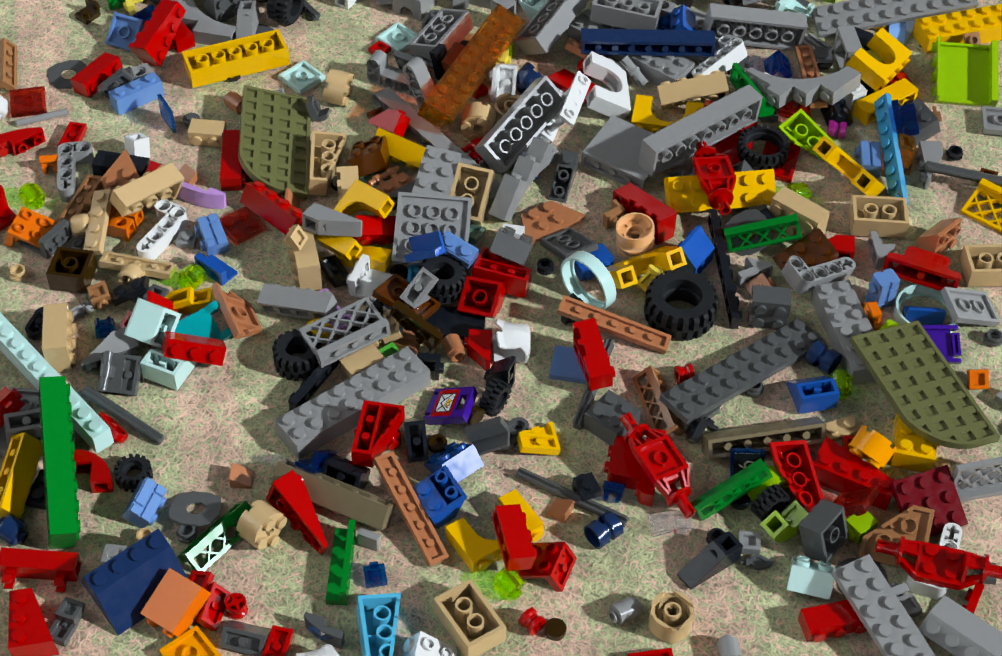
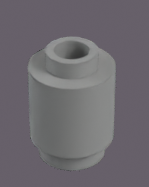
(624, 610)
(728, 646)

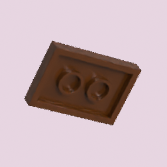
(812, 249)
(393, 288)

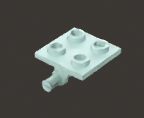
(794, 6)

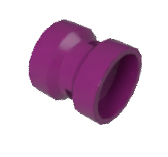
(832, 129)

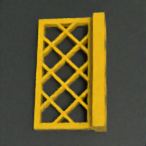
(993, 195)

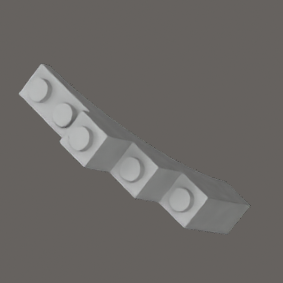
(204, 28)
(805, 91)
(527, 167)

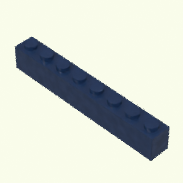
(648, 42)

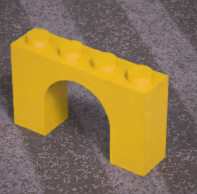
(877, 73)
(646, 120)
(848, 167)
(357, 198)
(626, 271)
(481, 552)

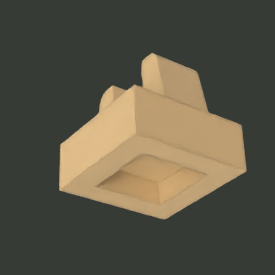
(295, 238)

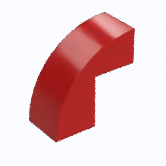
(99, 472)

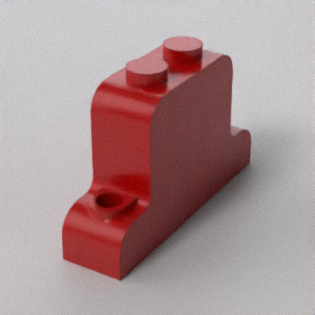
(923, 268)
(626, 470)

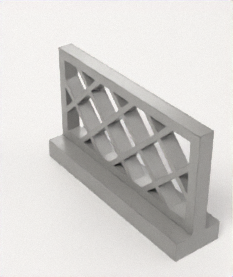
(351, 341)
(981, 484)

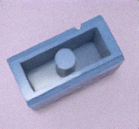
(869, 157)
(212, 235)
(460, 250)
(883, 288)
(144, 503)

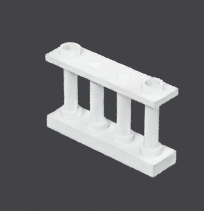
(571, 107)

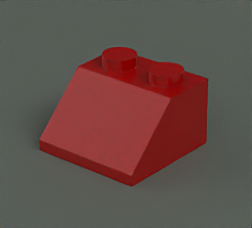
(481, 297)

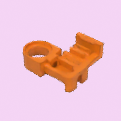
(873, 313)

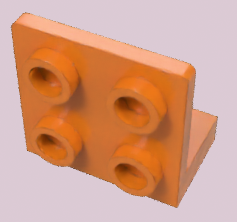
(28, 227)

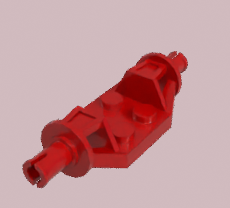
(715, 176)
(661, 463)
(939, 564)

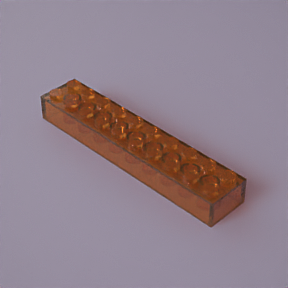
(471, 68)

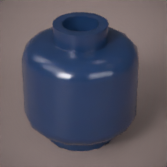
(13, 530)

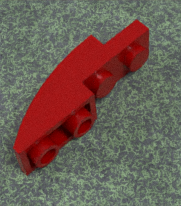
(20, 140)

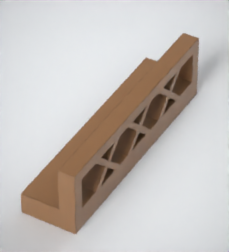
(8, 65)
(657, 384)

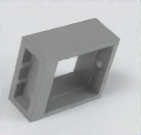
(845, 45)

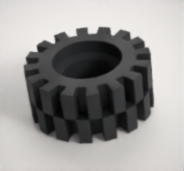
(495, 396)
(122, 467)
(771, 499)

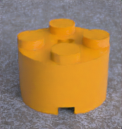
(872, 447)

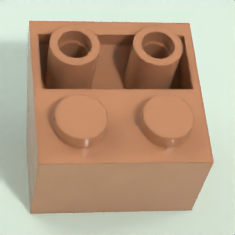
(940, 236)

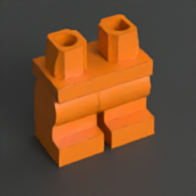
(123, 226)

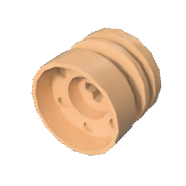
(634, 235)

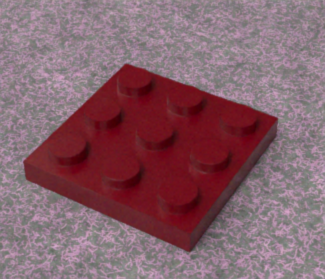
(934, 491)

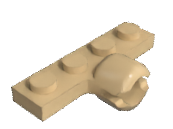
(94, 223)
(136, 267)

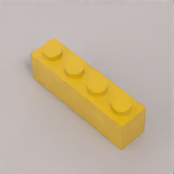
(864, 108)
(403, 149)
(18, 472)

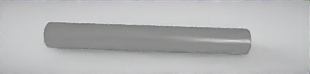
(41, 117)

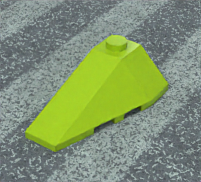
(803, 131)

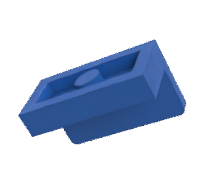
(425, 246)
(215, 268)
(924, 315)

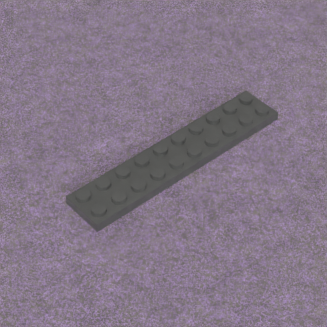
(740, 371)

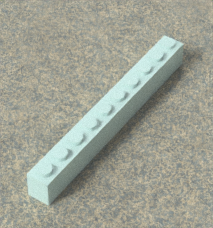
(33, 366)

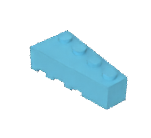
(377, 623)

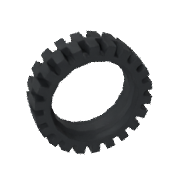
(764, 134)

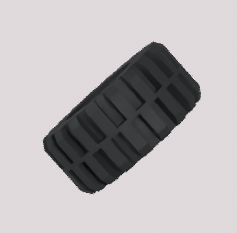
(681, 287)

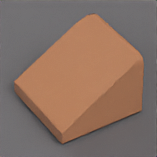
(189, 174)
(294, 201)
(240, 476)
(561, 509)

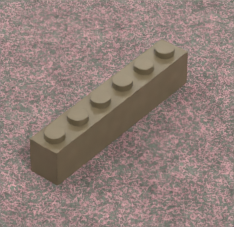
(718, 443)
(342, 497)

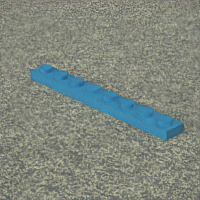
(890, 147)

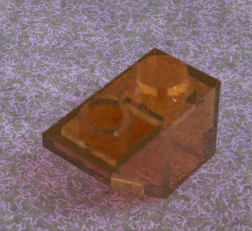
(907, 150)

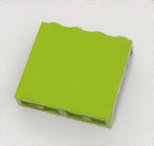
(965, 73)

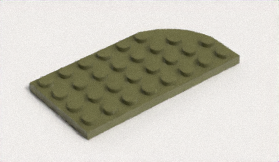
(275, 140)
(923, 387)

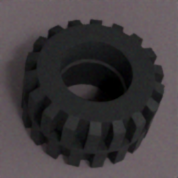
(284, 10)
(450, 276)
(290, 365)

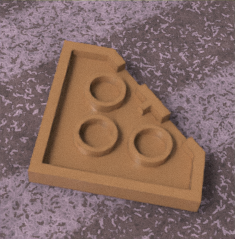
(912, 523)

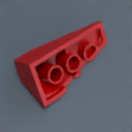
(798, 471)
(292, 499)

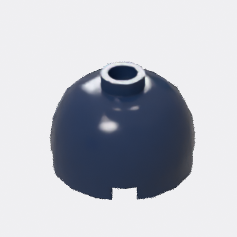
(526, 76)

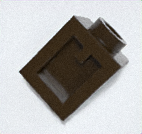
(89, 12)

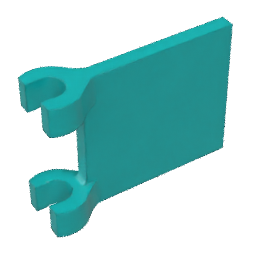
(203, 324)

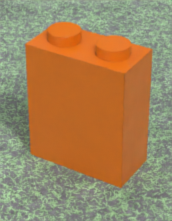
(174, 604)

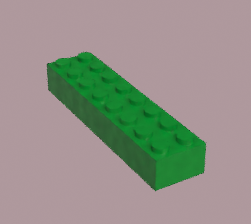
(58, 463)

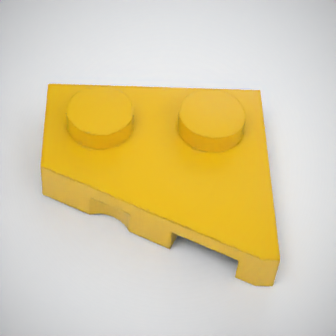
(539, 440)

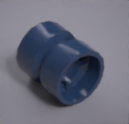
(821, 356)
(603, 529)

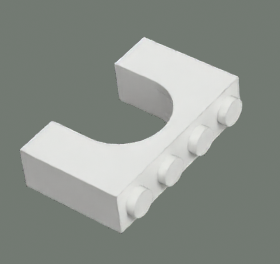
(615, 77)

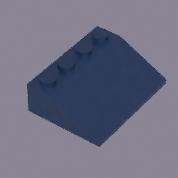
(130, 578)

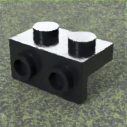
(837, 112)

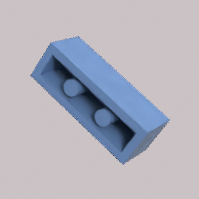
(136, 93)

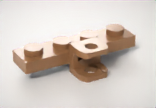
(82, 199)

